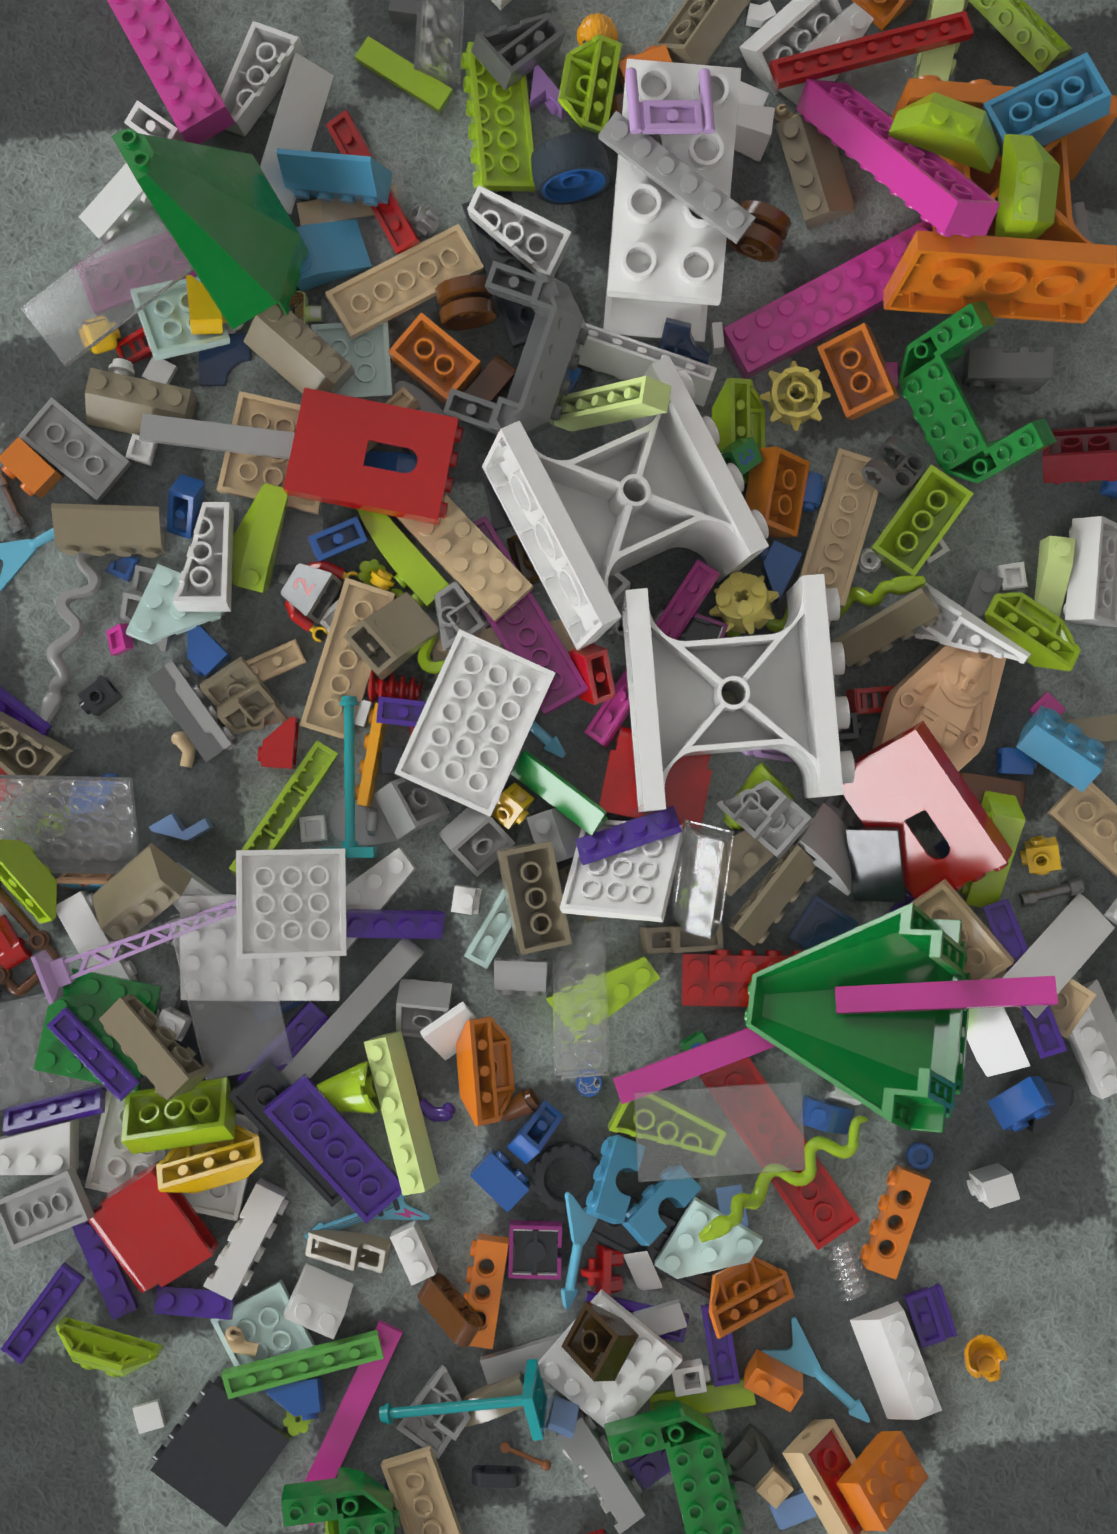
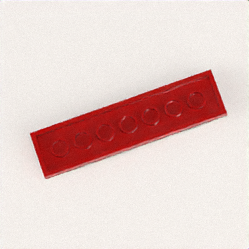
(818, 1205)

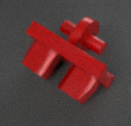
(599, 1270)

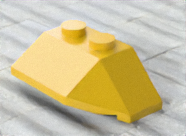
(210, 1164)

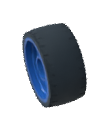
(570, 168)

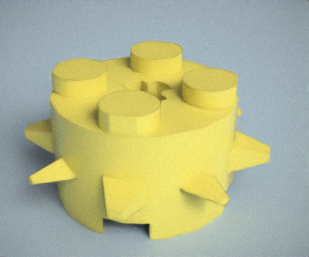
(806, 388)
(744, 602)

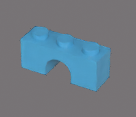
(605, 1199)
(643, 1218)

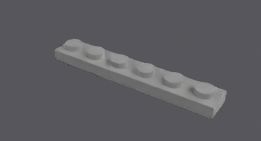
(677, 178)

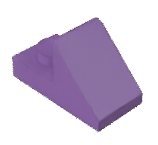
(545, 90)

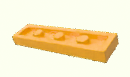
(369, 766)

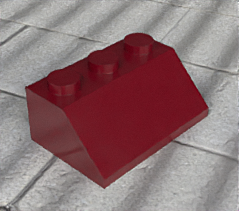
(1081, 455)

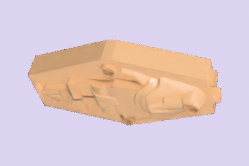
(952, 695)

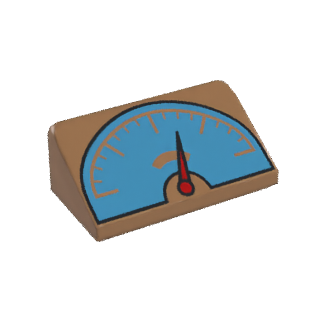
(84, 882)

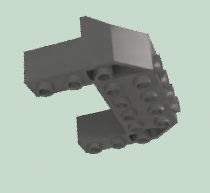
(545, 360)

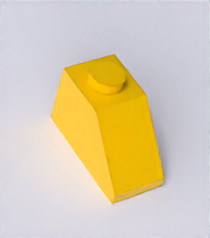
(203, 312)

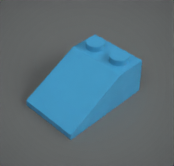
(333, 252)

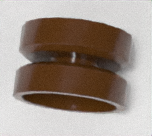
(765, 234)
(465, 303)

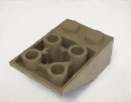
(392, 635)

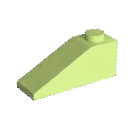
(1053, 572)

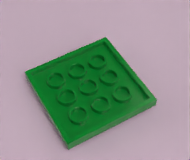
(89, 999)

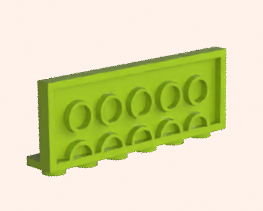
(1024, 30)
(498, 129)

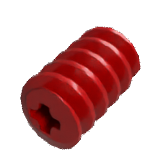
(394, 689)

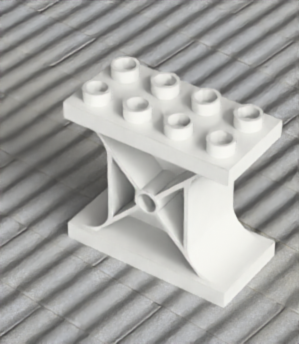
(660, 250)
(625, 505)
(778, 687)

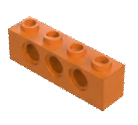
(495, 1249)
(889, 1260)

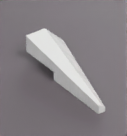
(753, 130)
(966, 631)

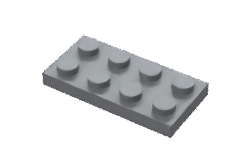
(75, 449)
(44, 1209)

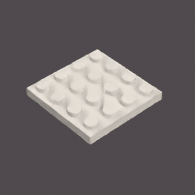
(625, 884)
(290, 903)
(640, 1376)

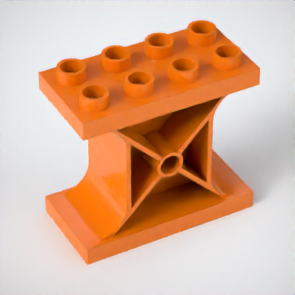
(1018, 278)

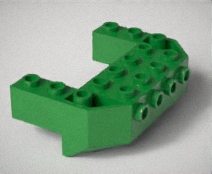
(944, 411)
(694, 1462)
(351, 1498)

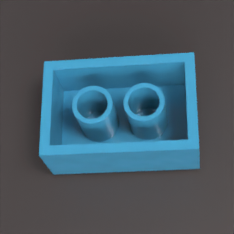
(1062, 748)

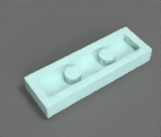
(490, 933)

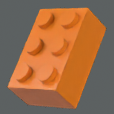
(434, 359)
(858, 372)
(778, 490)
(882, 1480)

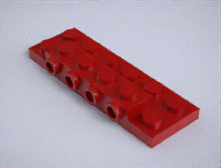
(723, 976)

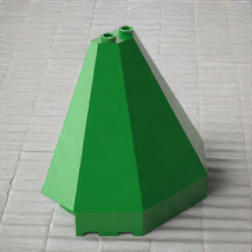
(221, 220)
(889, 1061)

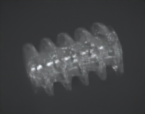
(848, 1269)

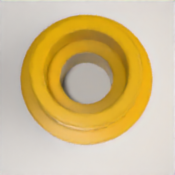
(382, 579)

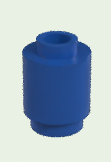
(813, 492)

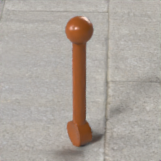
(505, 1448)

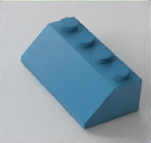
(1051, 103)
(334, 176)

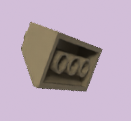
(699, 29)
(815, 172)
(297, 351)
(119, 400)
(109, 529)
(889, 625)
(139, 893)
(773, 894)
(534, 897)

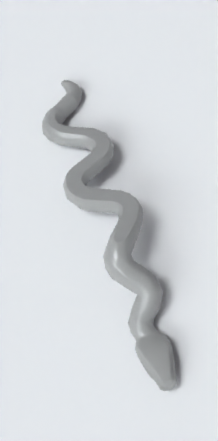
(53, 699)

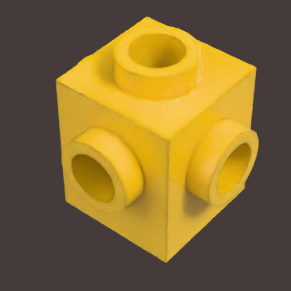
(512, 806)
(1041, 855)

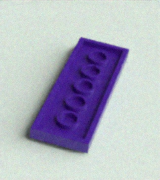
(334, 1148)

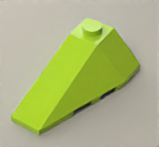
(258, 539)

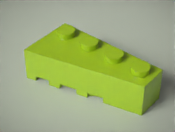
(1009, 820)

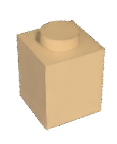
(774, 1486)

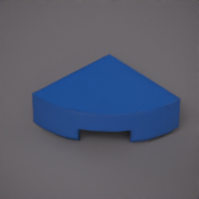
(123, 567)

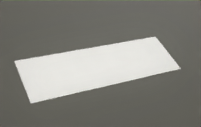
(295, 120)
(1064, 946)
(994, 1041)

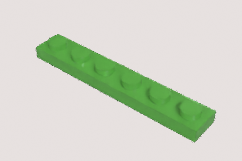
(302, 1364)

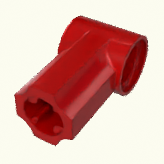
(11, 945)

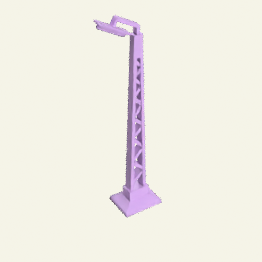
(57, 972)

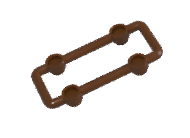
(37, 940)

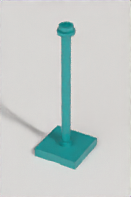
(351, 846)
(533, 1399)

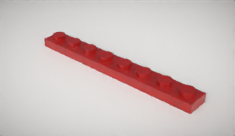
(871, 49)

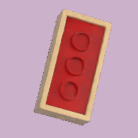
(818, 1461)

